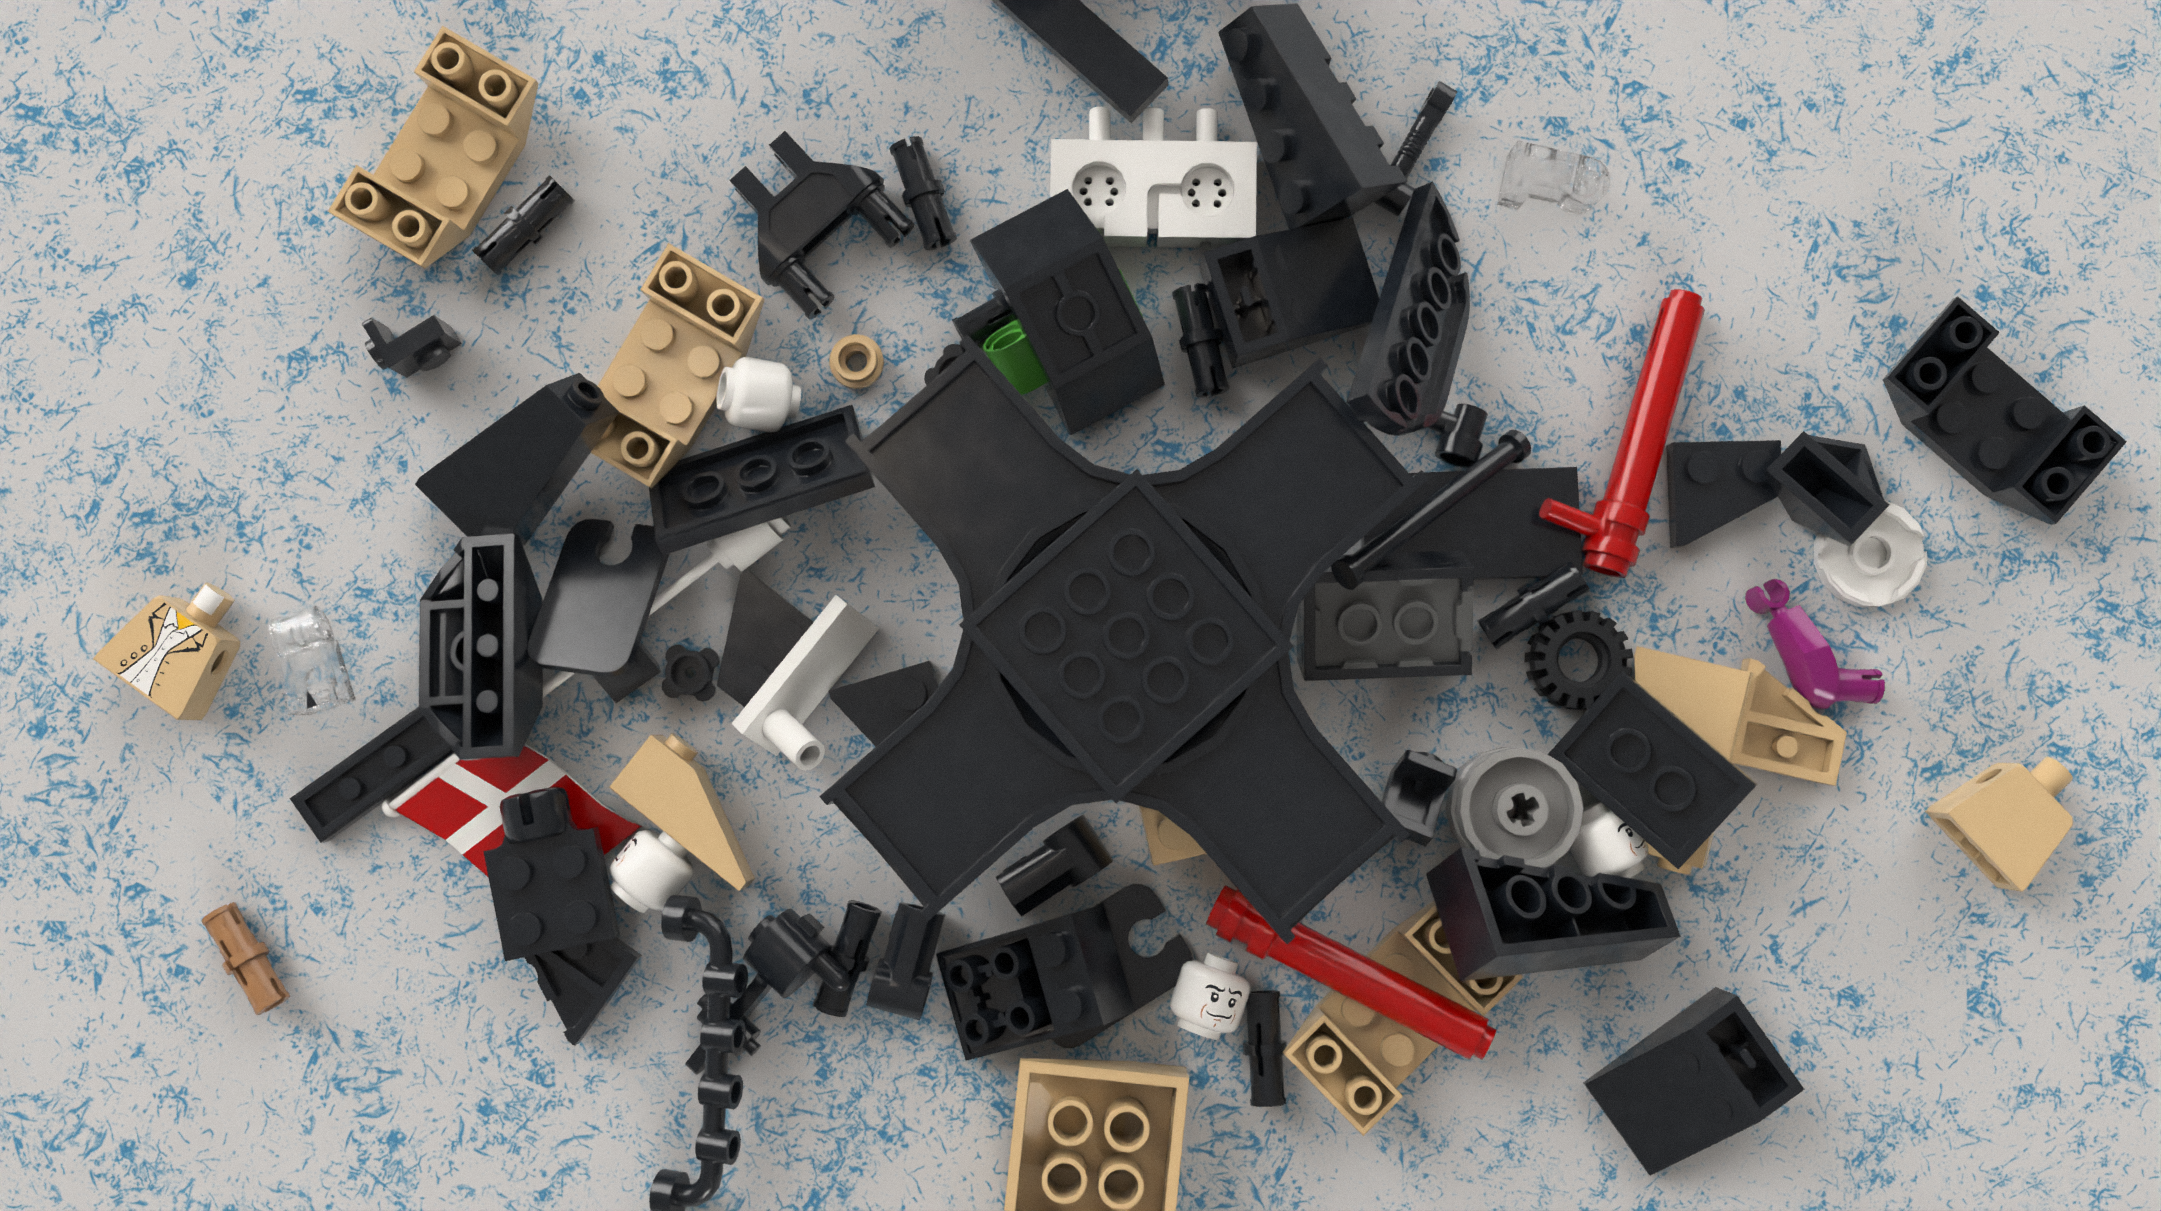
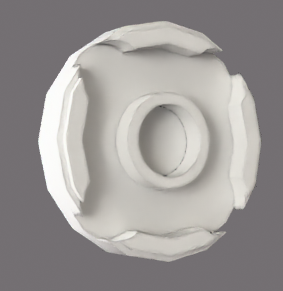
(1878, 565)

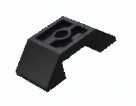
(1072, 309)
(1995, 422)

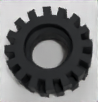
(1545, 654)

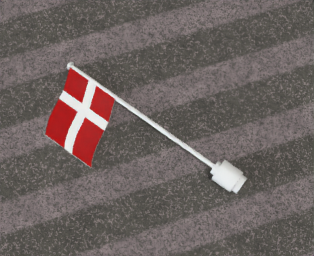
(464, 796)

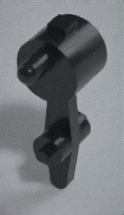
(784, 956)

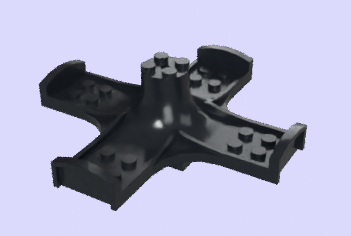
(1125, 640)

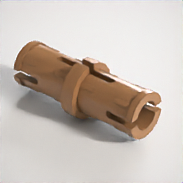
(245, 958)

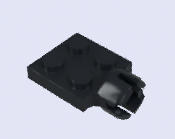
(548, 878)

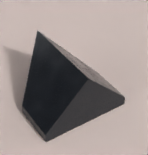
(1828, 486)

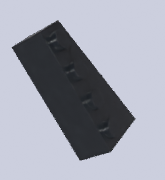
(1304, 119)
(1540, 919)

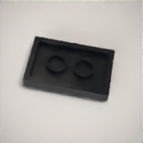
(1652, 769)

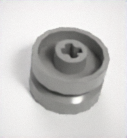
(1546, 800)

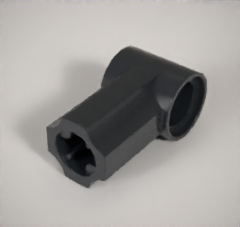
(1064, 860)
(904, 973)

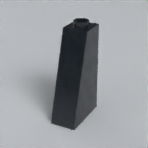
(522, 461)

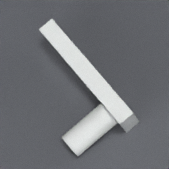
(802, 681)

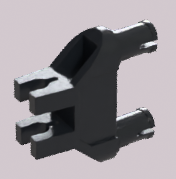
(810, 212)

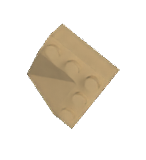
(1096, 1136)

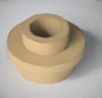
(848, 347)

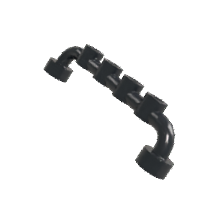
(719, 1035)

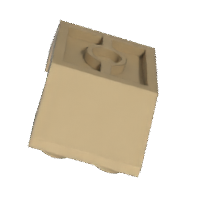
(445, 155)
(673, 363)
(1364, 1056)

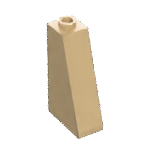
(1706, 699)

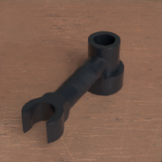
(1427, 120)
(1460, 435)

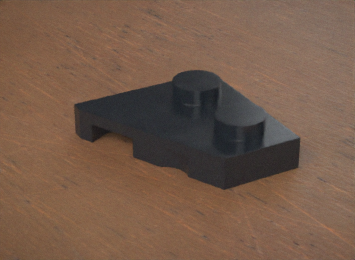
(1715, 484)
(758, 637)
(886, 700)
(583, 981)

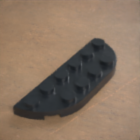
(1416, 324)

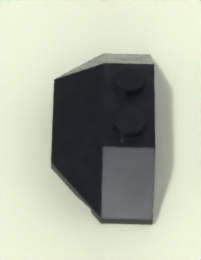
(473, 649)

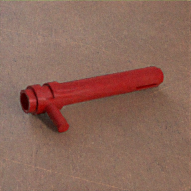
(1622, 513)
(1354, 977)

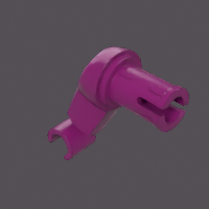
(1808, 655)

